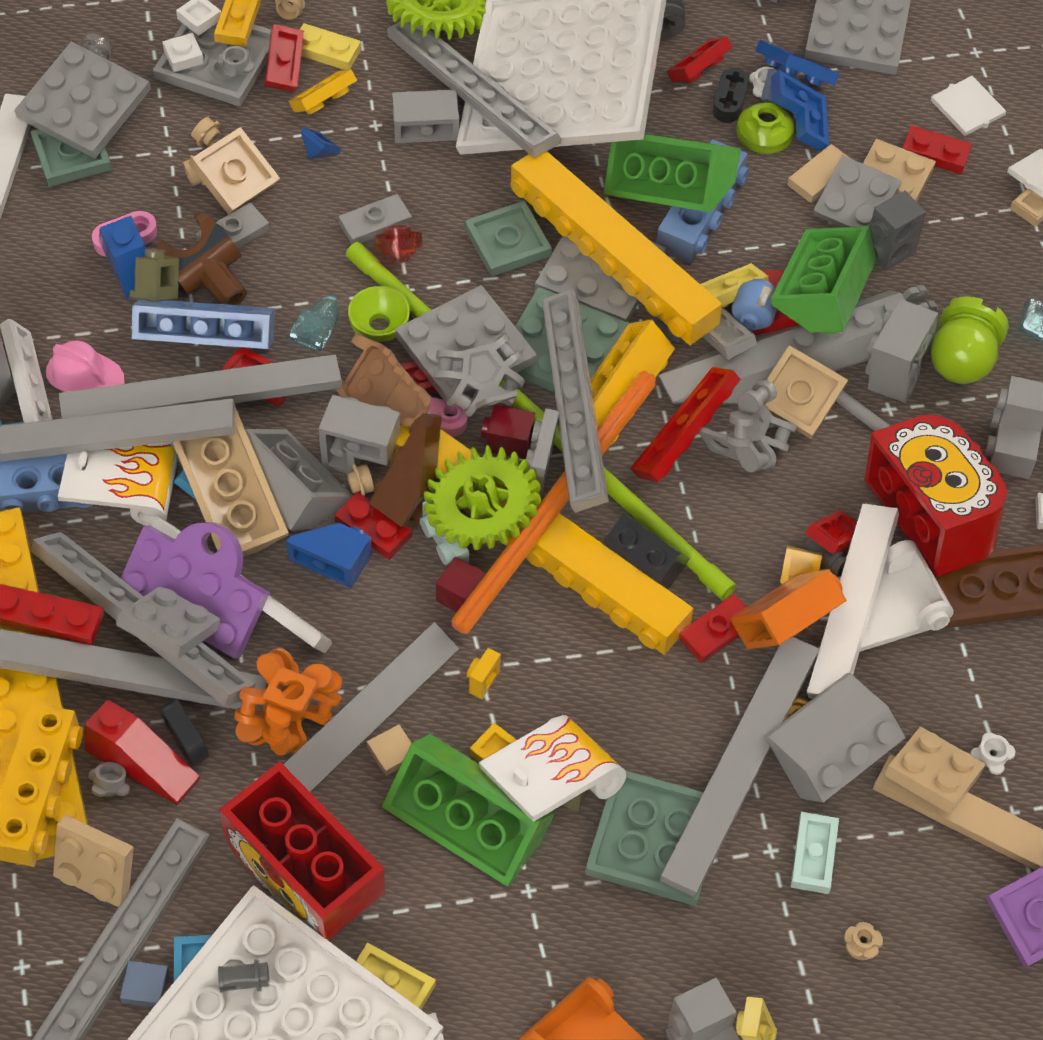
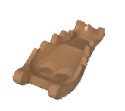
(383, 382)

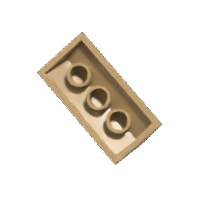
(232, 488)

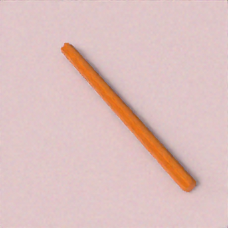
(547, 511)

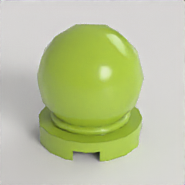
(968, 340)

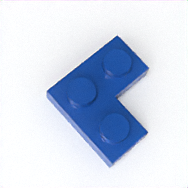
(792, 63)
(807, 105)

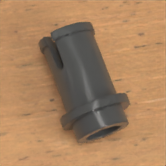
(829, 561)
(244, 976)

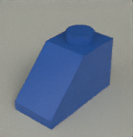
(121, 246)
(332, 551)

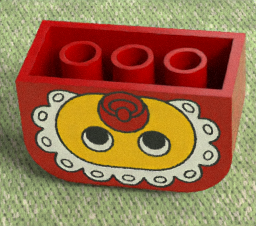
(942, 489)
(301, 852)

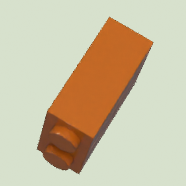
(788, 609)

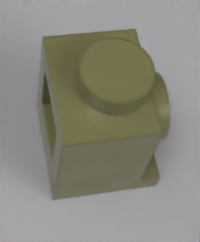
(156, 276)

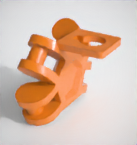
(279, 672)
(284, 726)

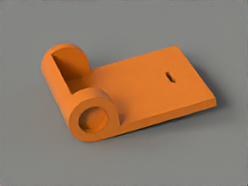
(583, 1015)

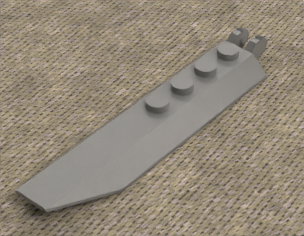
(831, 350)

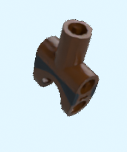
(209, 263)

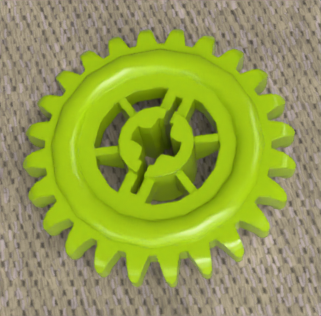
(439, 15)
(477, 481)

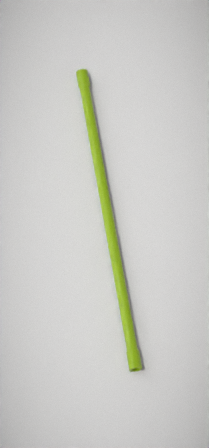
(707, 573)

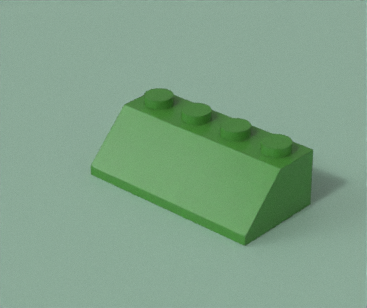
(671, 171)
(826, 277)
(463, 809)

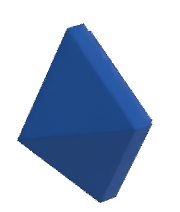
(318, 144)

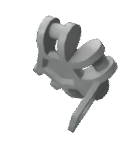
(483, 371)
(751, 422)

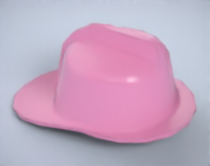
(80, 367)

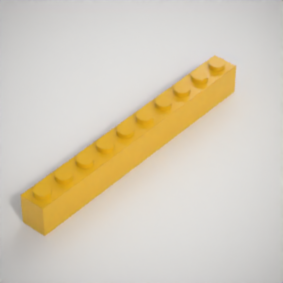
(593, 570)

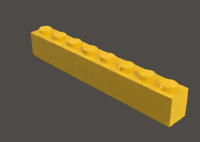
(616, 246)

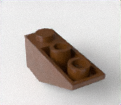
(403, 488)

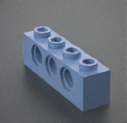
(687, 230)
(203, 323)
(40, 472)

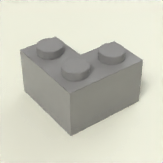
(900, 349)
(1017, 428)
(357, 432)
(702, 1014)

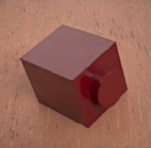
(509, 429)
(457, 584)

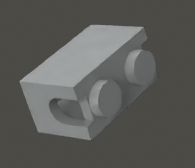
(425, 116)

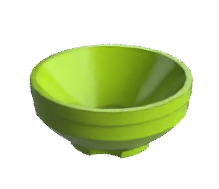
(765, 136)
(378, 303)

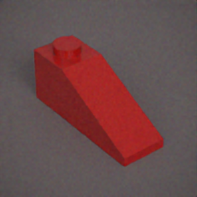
(126, 740)

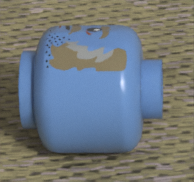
(753, 304)

